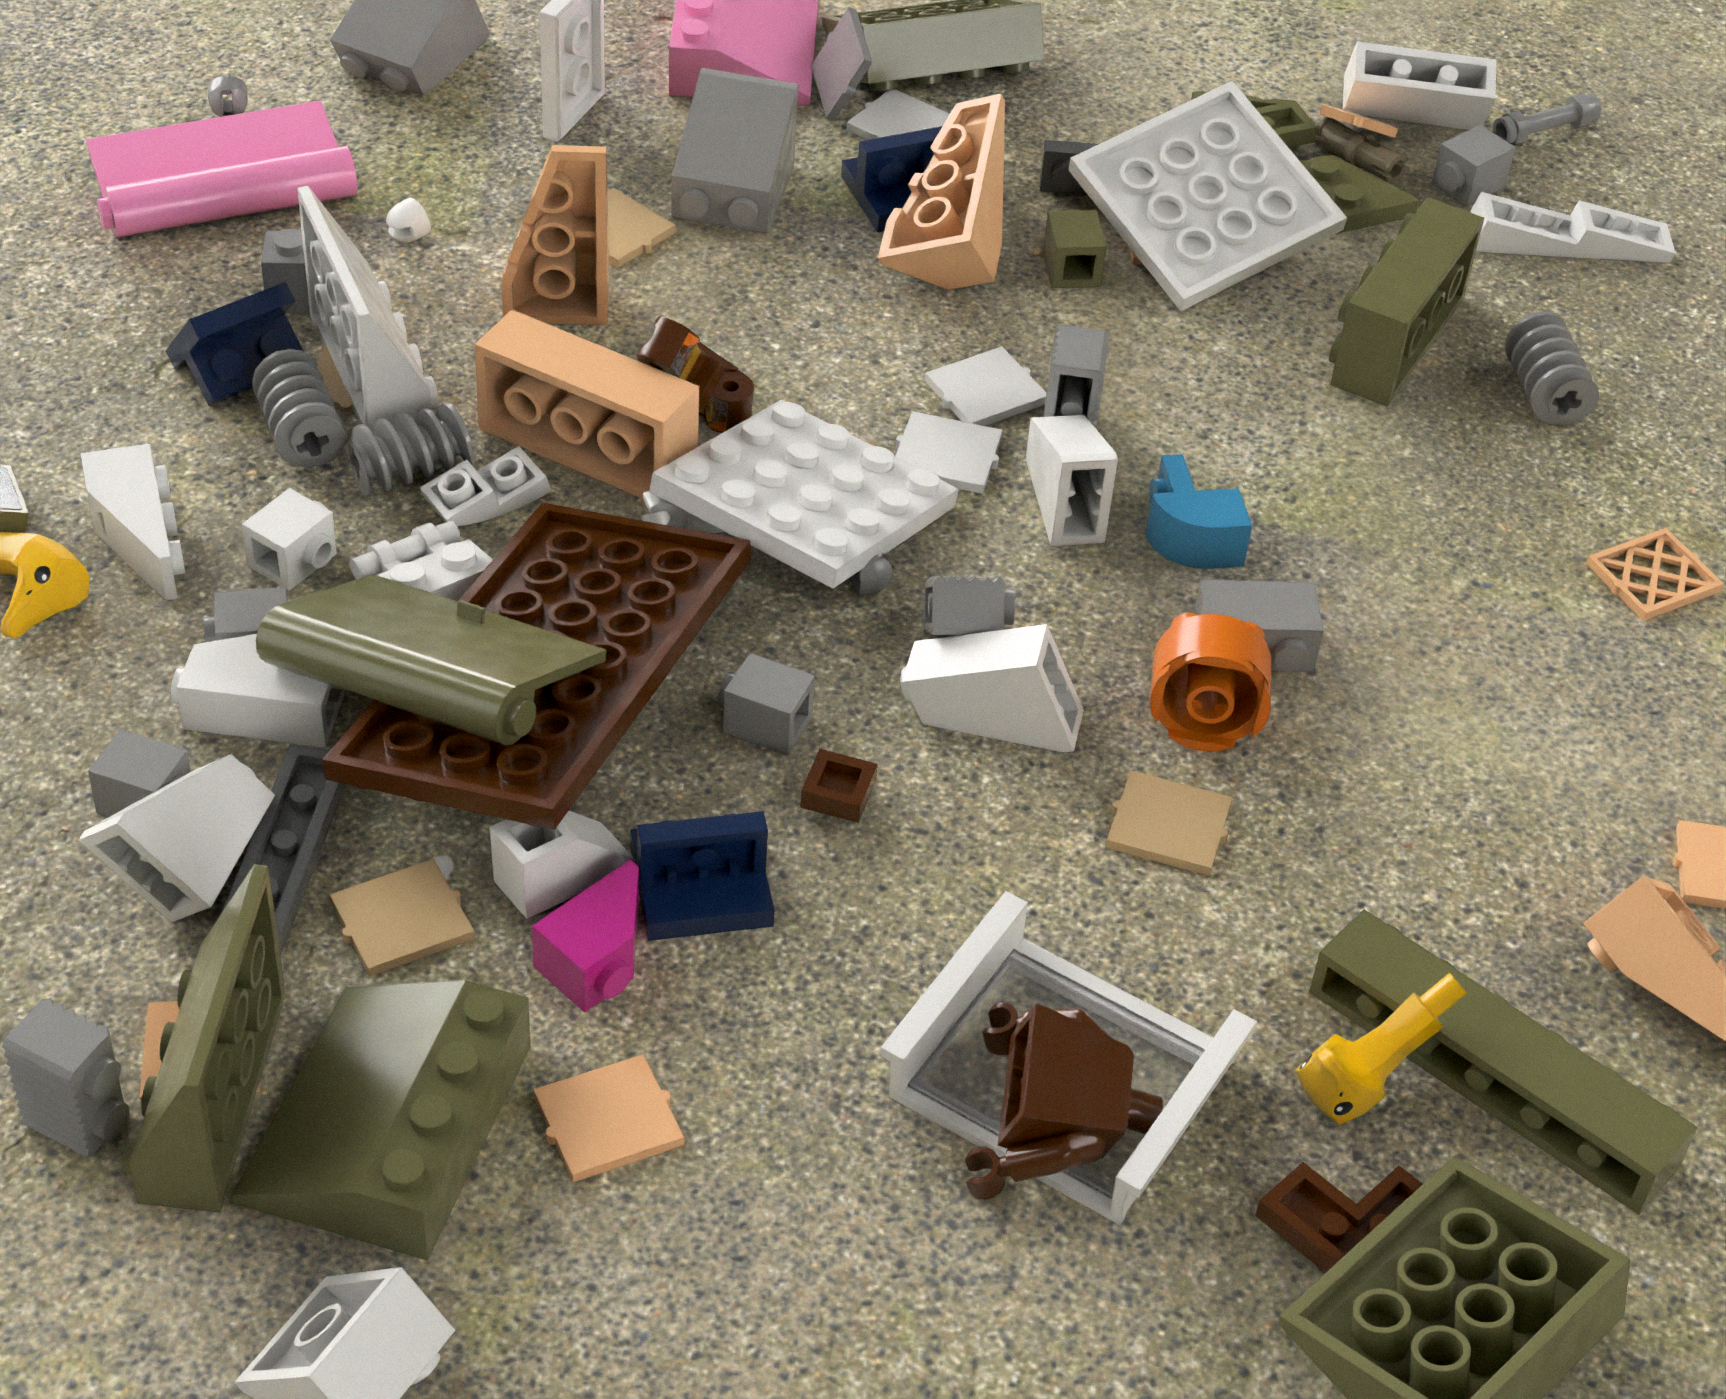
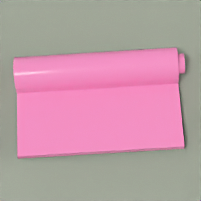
(218, 168)

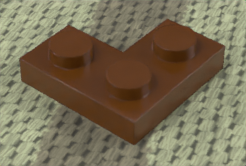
(1323, 1219)

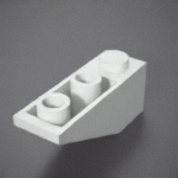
(129, 515)

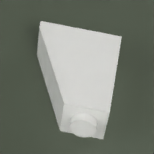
(1071, 478)
(996, 687)
(240, 695)
(184, 836)

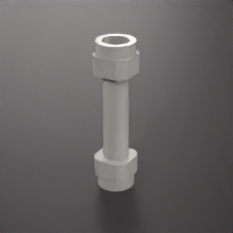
(1578, 112)

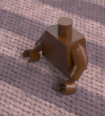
(1062, 1095)

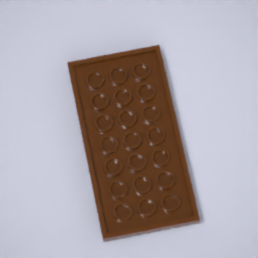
(583, 576)

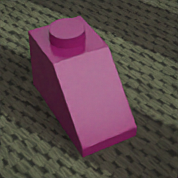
(591, 939)

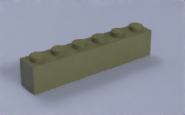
(1510, 1064)

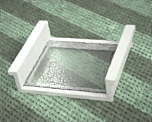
(957, 1083)

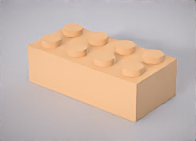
(582, 403)

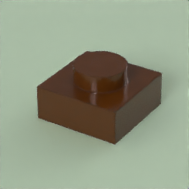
(838, 785)

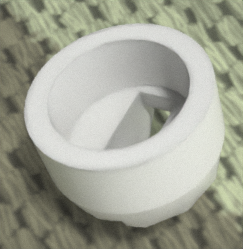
(408, 220)

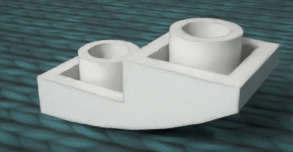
(490, 492)

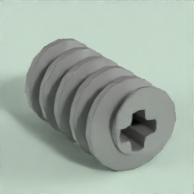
(1551, 369)
(298, 409)
(408, 446)

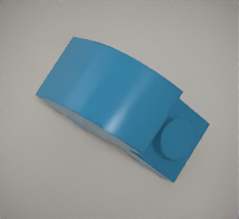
(1196, 526)

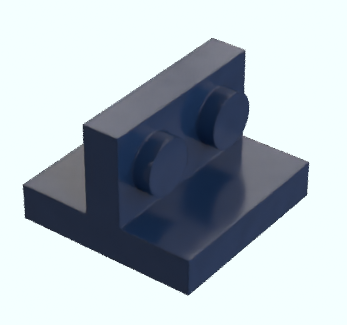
(884, 170)
(233, 341)
(703, 875)

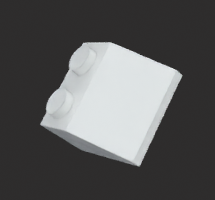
(352, 1341)

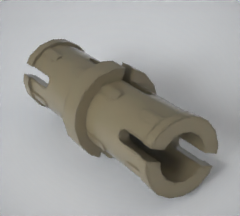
(1360, 150)

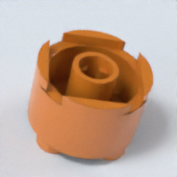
(1211, 681)

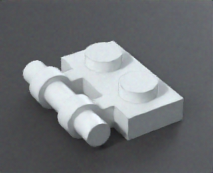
(444, 565)

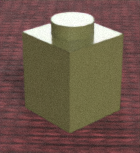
(1074, 249)

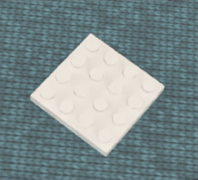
(1206, 195)
(805, 492)

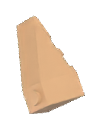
(955, 210)
(563, 243)
(1663, 949)

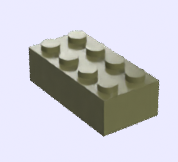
(1404, 301)

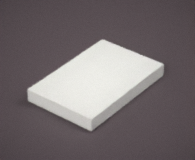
(570, 62)

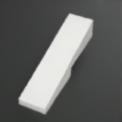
(1586, 233)

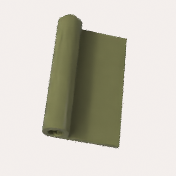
(423, 654)

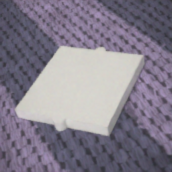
(893, 115)
(986, 387)
(951, 449)

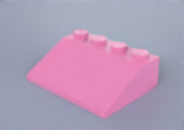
(743, 38)

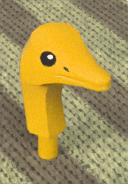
(46, 583)
(1350, 1076)

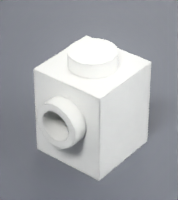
(289, 539)

